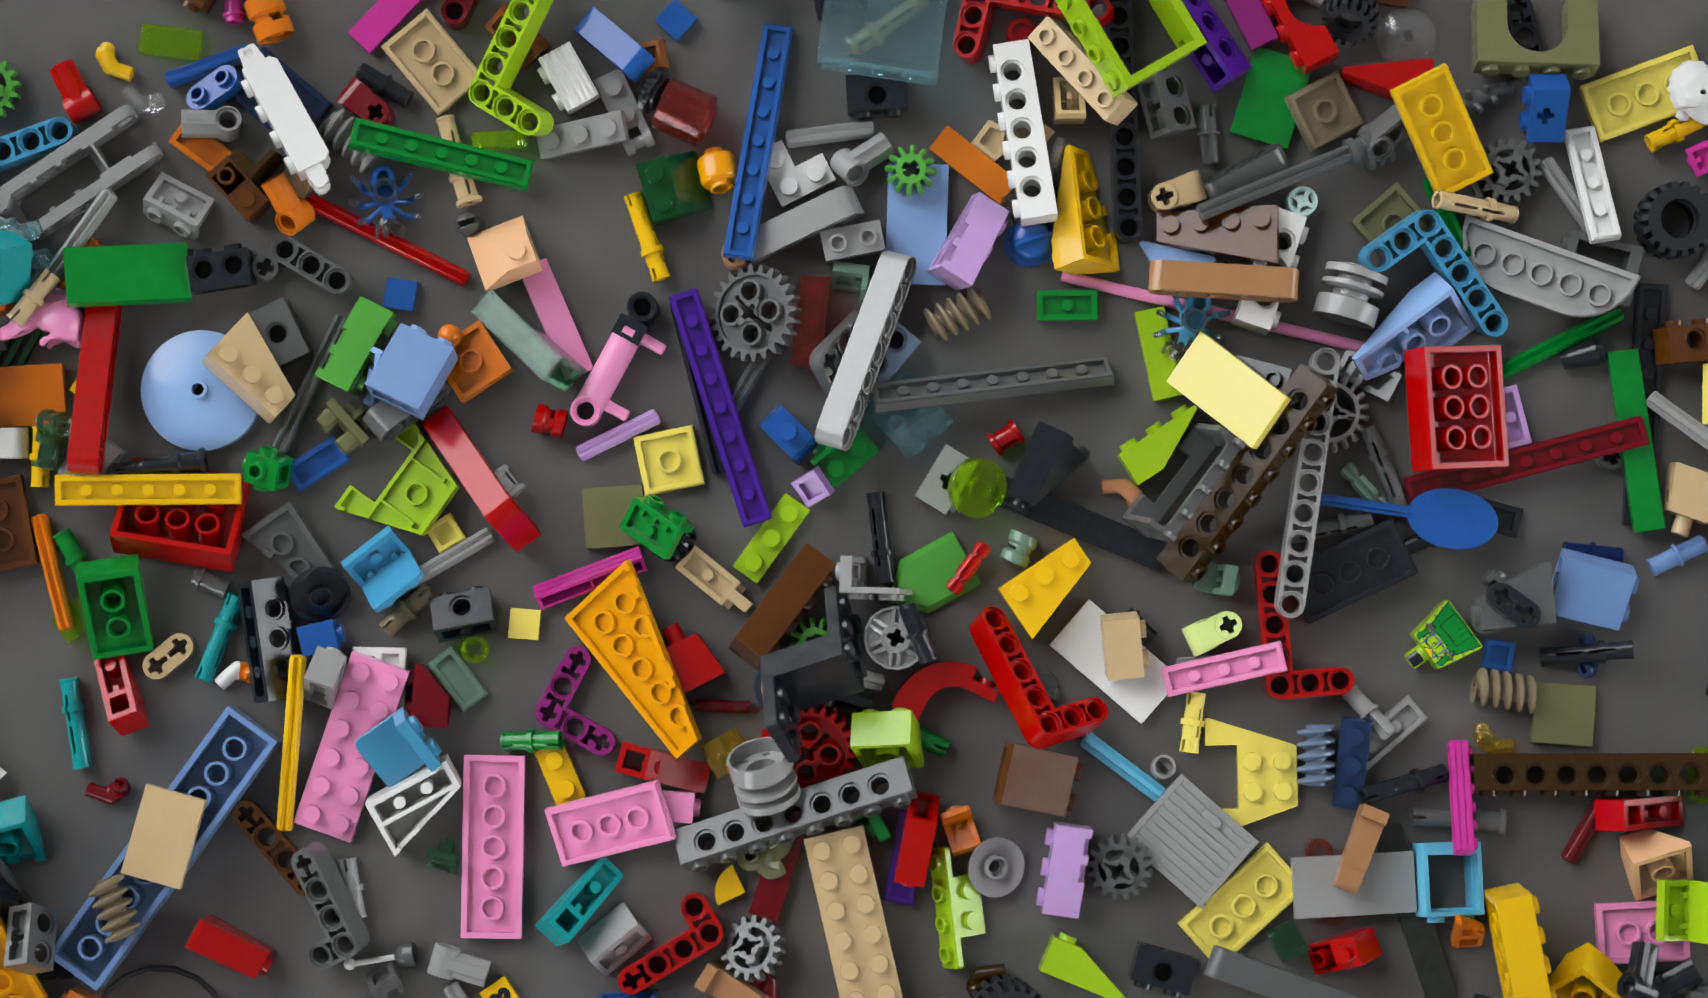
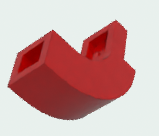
(939, 675)

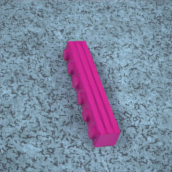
(585, 578)
(1461, 798)

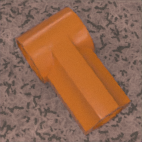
(292, 213)

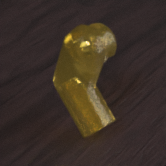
(1488, 742)

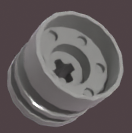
(1350, 294)
(878, 644)
(762, 777)

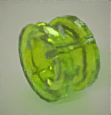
(477, 658)

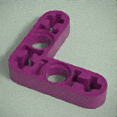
(564, 713)

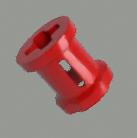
(1005, 437)

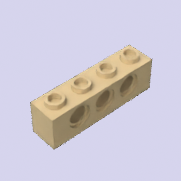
(1071, 60)

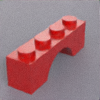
(1309, 44)

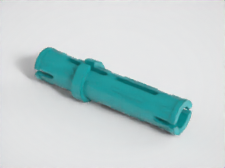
(217, 644)
(76, 728)

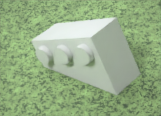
(410, 803)

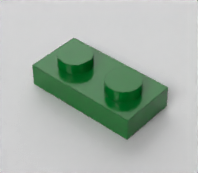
(1066, 305)

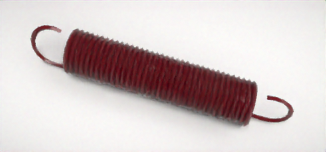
(737, 706)

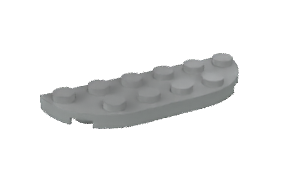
(1544, 272)

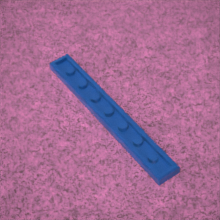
(758, 142)

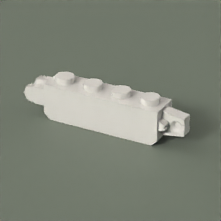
(286, 116)

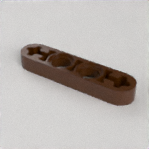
(273, 851)

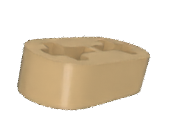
(173, 661)

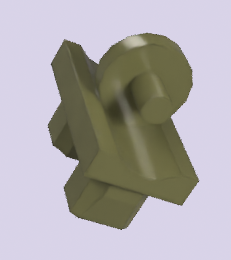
(336, 415)

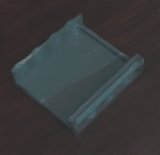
(883, 38)

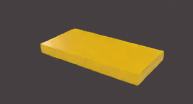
(1441, 130)

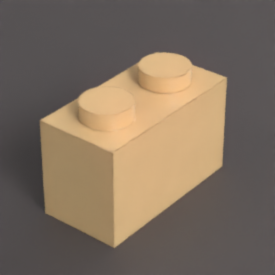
(1123, 645)

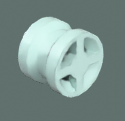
(1304, 197)

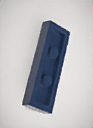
(1351, 761)

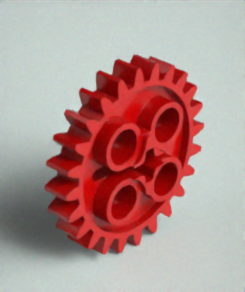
(824, 766)

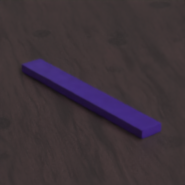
(720, 407)

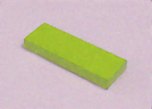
(1157, 365)

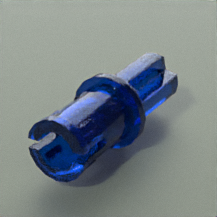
(1607, 552)

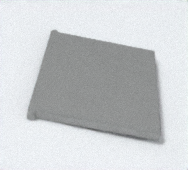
(1192, 840)

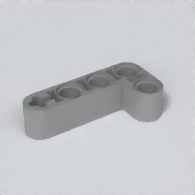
(807, 220)

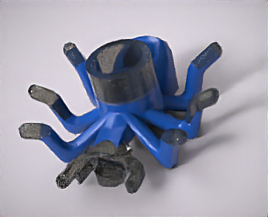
(385, 197)

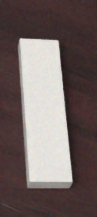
(1592, 185)

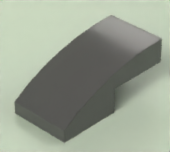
(1382, 387)

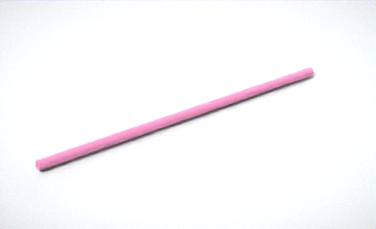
(1167, 301)

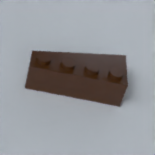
(782, 605)

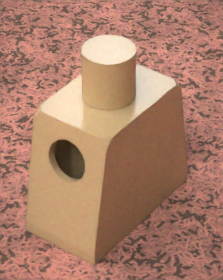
(1686, 497)

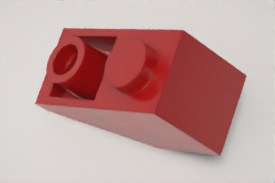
(1344, 950)

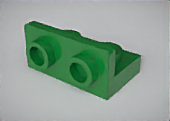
(840, 464)
(655, 525)

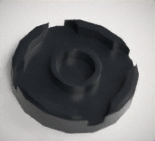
(320, 594)

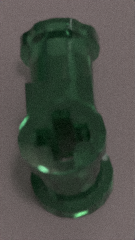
(51, 437)

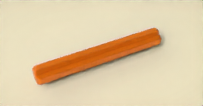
(53, 572)

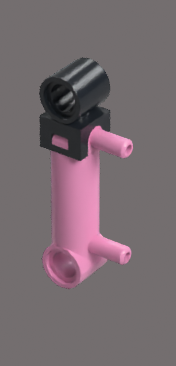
(614, 359)

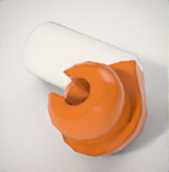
(235, 671)

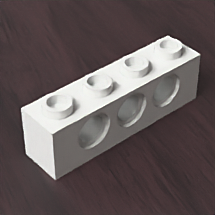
(1263, 318)

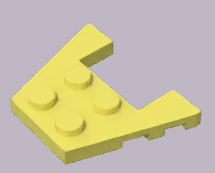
(1263, 771)

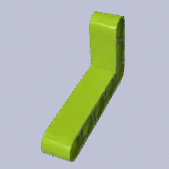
(512, 60)

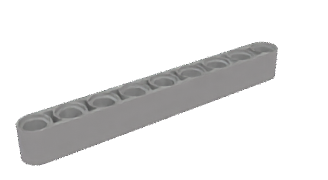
(1310, 499)

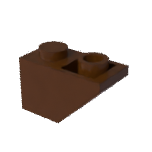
(239, 189)

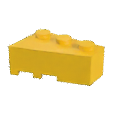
(1043, 586)

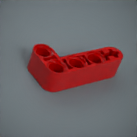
(668, 949)

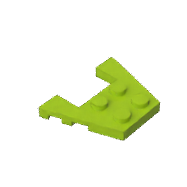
(413, 495)

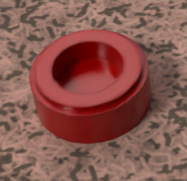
(1019, 29)

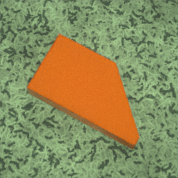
(1466, 932)

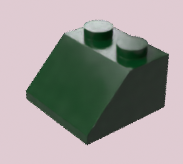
(673, 187)

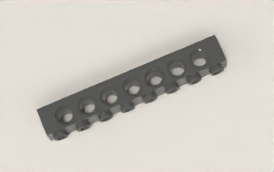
(901, 791)

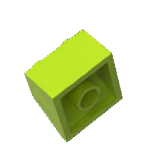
(886, 736)

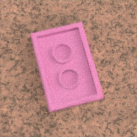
(1627, 922)

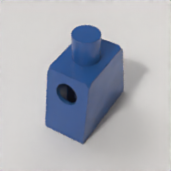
(788, 434)

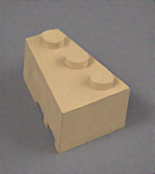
(250, 369)

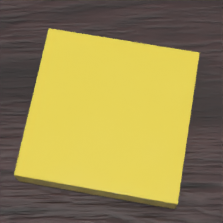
(669, 460)

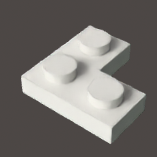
(796, 182)

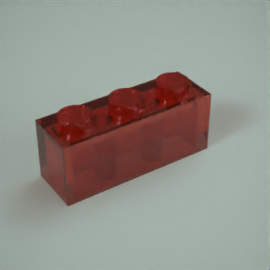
(811, 332)

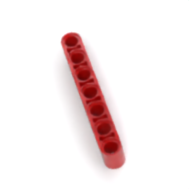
(94, 389)

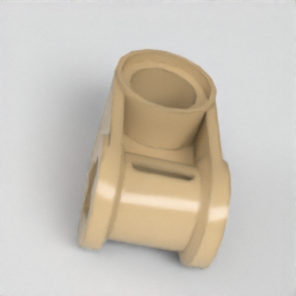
(1182, 192)

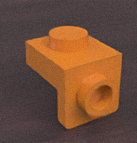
(960, 829)

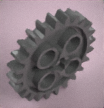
(770, 292)

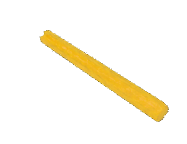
(291, 742)

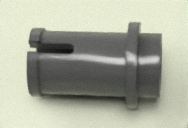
(210, 582)

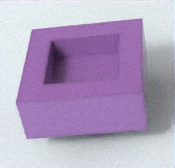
(812, 486)

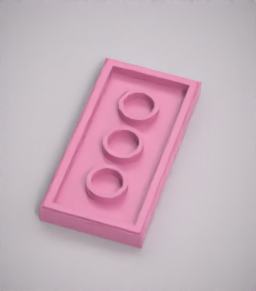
(610, 823)

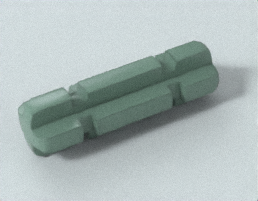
(1361, 483)

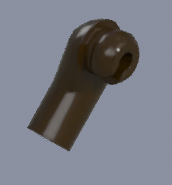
(984, 973)

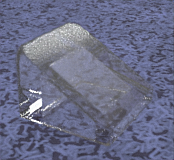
(1057, 154)

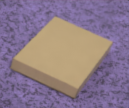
(431, 62)
(163, 836)

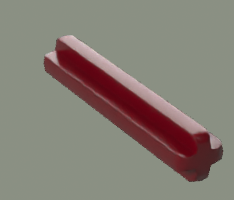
(1582, 833)

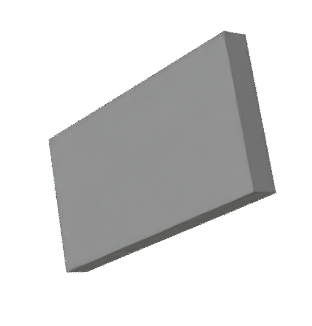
(1385, 889)

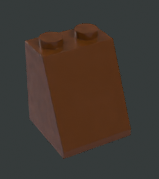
(1036, 779)

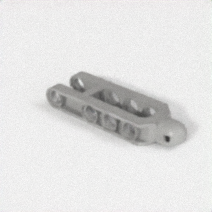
(83, 144)

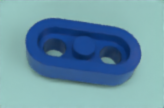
(212, 91)

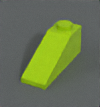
(1072, 964)

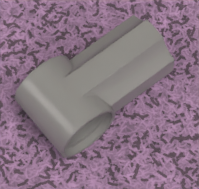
(207, 124)
(855, 164)
(451, 963)

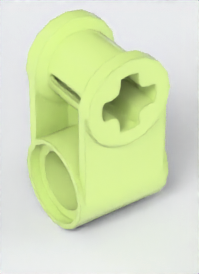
(1206, 633)

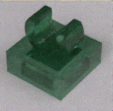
(443, 858)

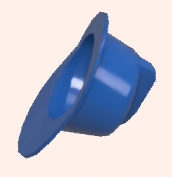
(1029, 244)

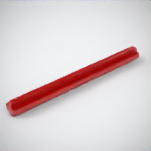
(395, 244)

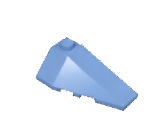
(1423, 318)

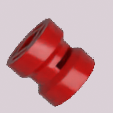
(550, 421)

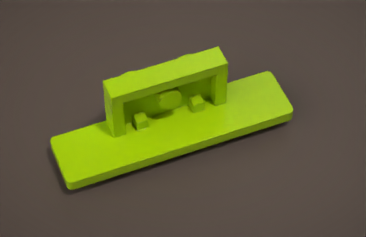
(957, 908)

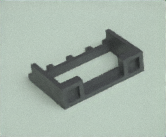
(1196, 445)

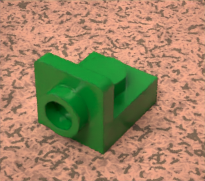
(876, 827)

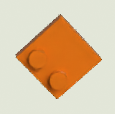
(478, 363)

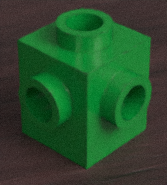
(267, 469)

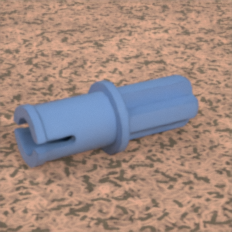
(1677, 555)

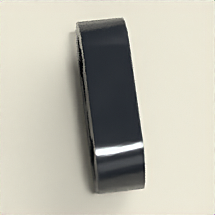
(1517, 599)

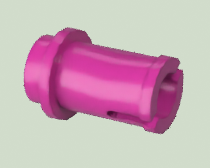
(234, 12)

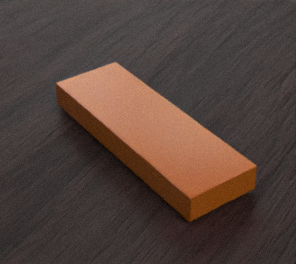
(971, 164)

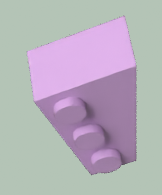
(969, 242)
(1064, 869)

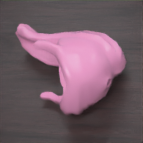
(55, 318)

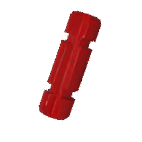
(968, 567)

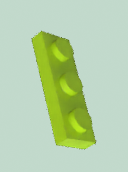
(771, 538)

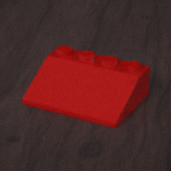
(1456, 407)
(182, 533)

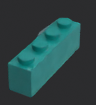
(19, 831)

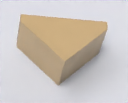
(1068, 104)

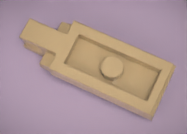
(713, 579)

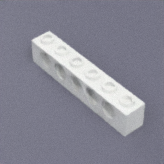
(1018, 57)

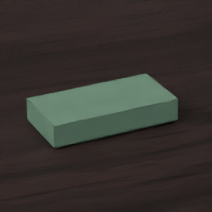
(457, 678)

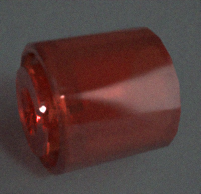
(685, 112)

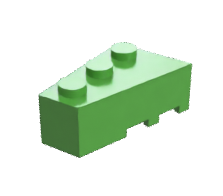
(351, 355)

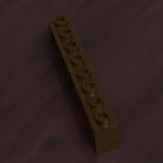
(1178, 555)
(1672, 764)

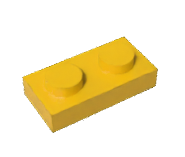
(560, 775)

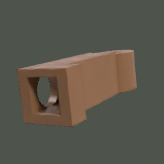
(1359, 847)
(723, 984)

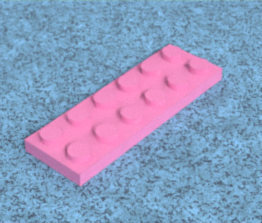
(340, 774)
(493, 846)

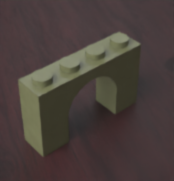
(1498, 53)

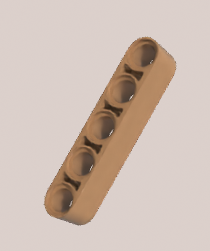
(1223, 281)

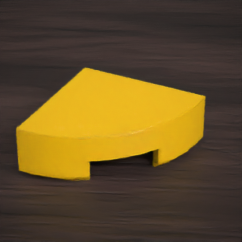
(728, 885)

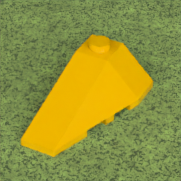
(1080, 233)
(1585, 975)

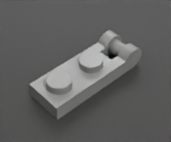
(618, 96)

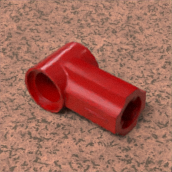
(78, 98)

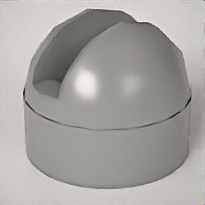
(1166, 763)

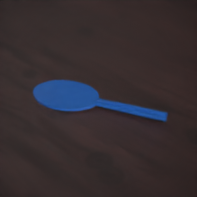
(1439, 516)

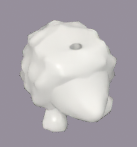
(1690, 91)

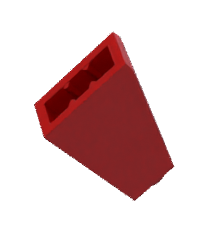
(917, 840)
(230, 947)

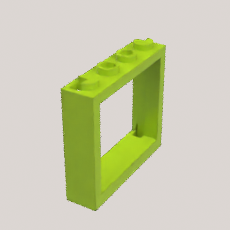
(1105, 58)

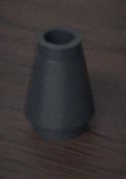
(1584, 354)

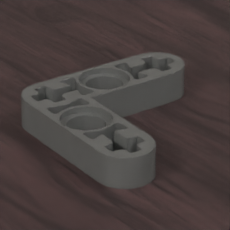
(831, 350)

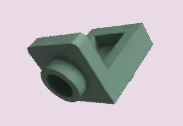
(851, 278)
(1219, 580)

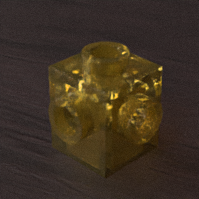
(717, 750)

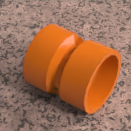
(270, 21)

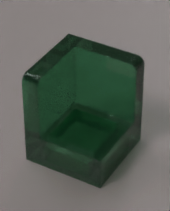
(1286, 940)

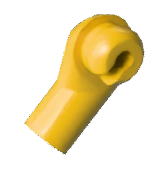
(106, 57)

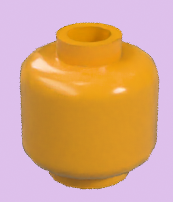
(717, 170)

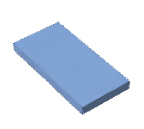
(919, 222)

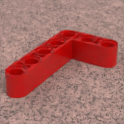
(980, 31)
(480, 480)
(1292, 677)
(1022, 689)

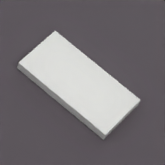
(1083, 647)

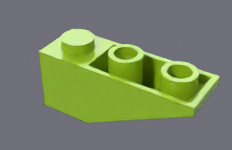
(1152, 452)

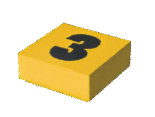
(500, 989)

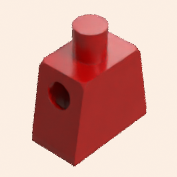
(691, 658)

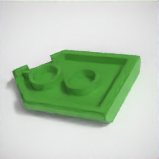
(928, 573)

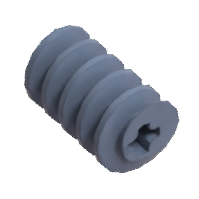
(1316, 755)

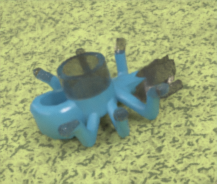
(1191, 320)

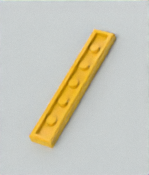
(148, 489)

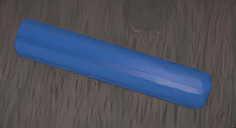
(203, 67)

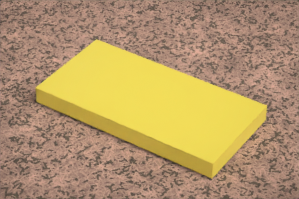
(1633, 95)
(1228, 390)
(1242, 903)

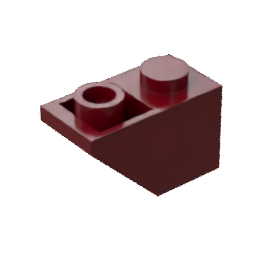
(430, 699)

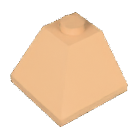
(504, 253)
(1654, 856)

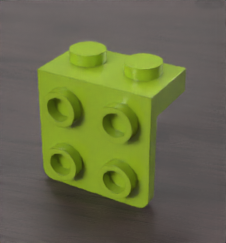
(1682, 910)

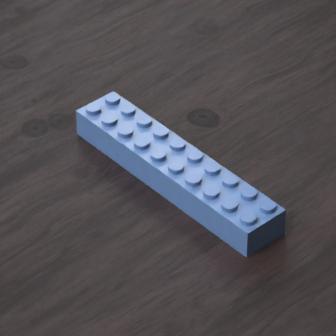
(216, 771)

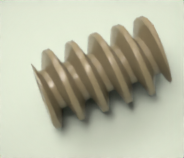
(957, 314)
(1504, 688)
(114, 908)

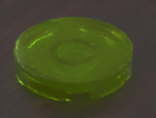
(977, 487)

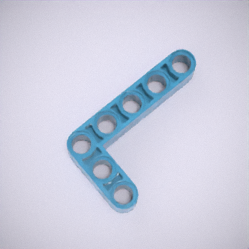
(48, 142)
(1443, 265)

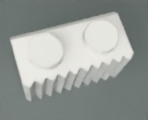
(569, 79)

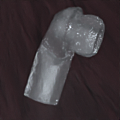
(144, 104)

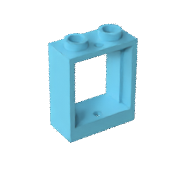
(1472, 876)

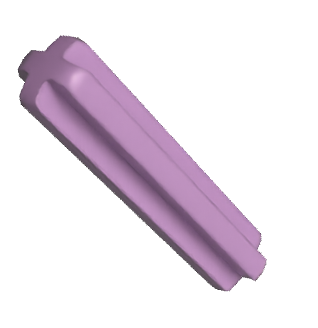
(618, 435)

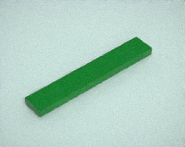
(440, 154)
(1639, 462)

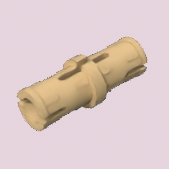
(33, 297)

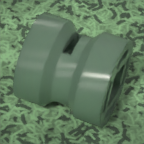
(1019, 548)

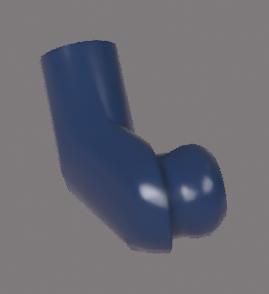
(1588, 669)

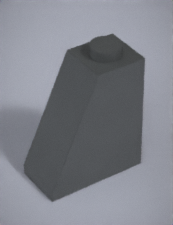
(1534, 584)

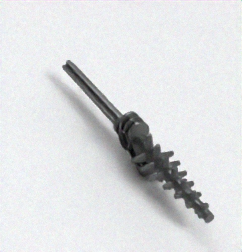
(1372, 146)

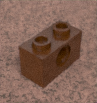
(1672, 344)

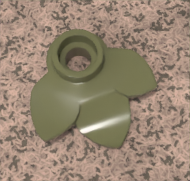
(767, 862)

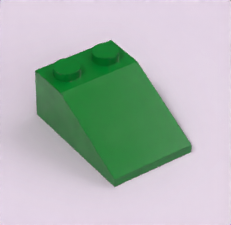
(114, 606)

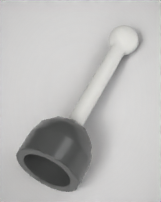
(404, 955)

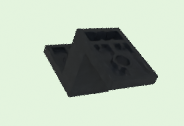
(812, 674)

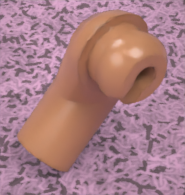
(1124, 487)

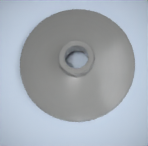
(1007, 870)

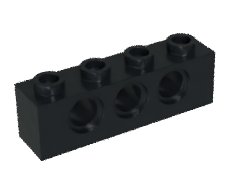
(257, 629)

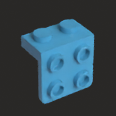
(383, 568)
(398, 747)

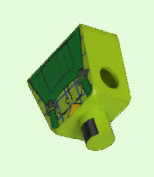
(1441, 638)

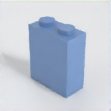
(412, 370)
(1593, 589)

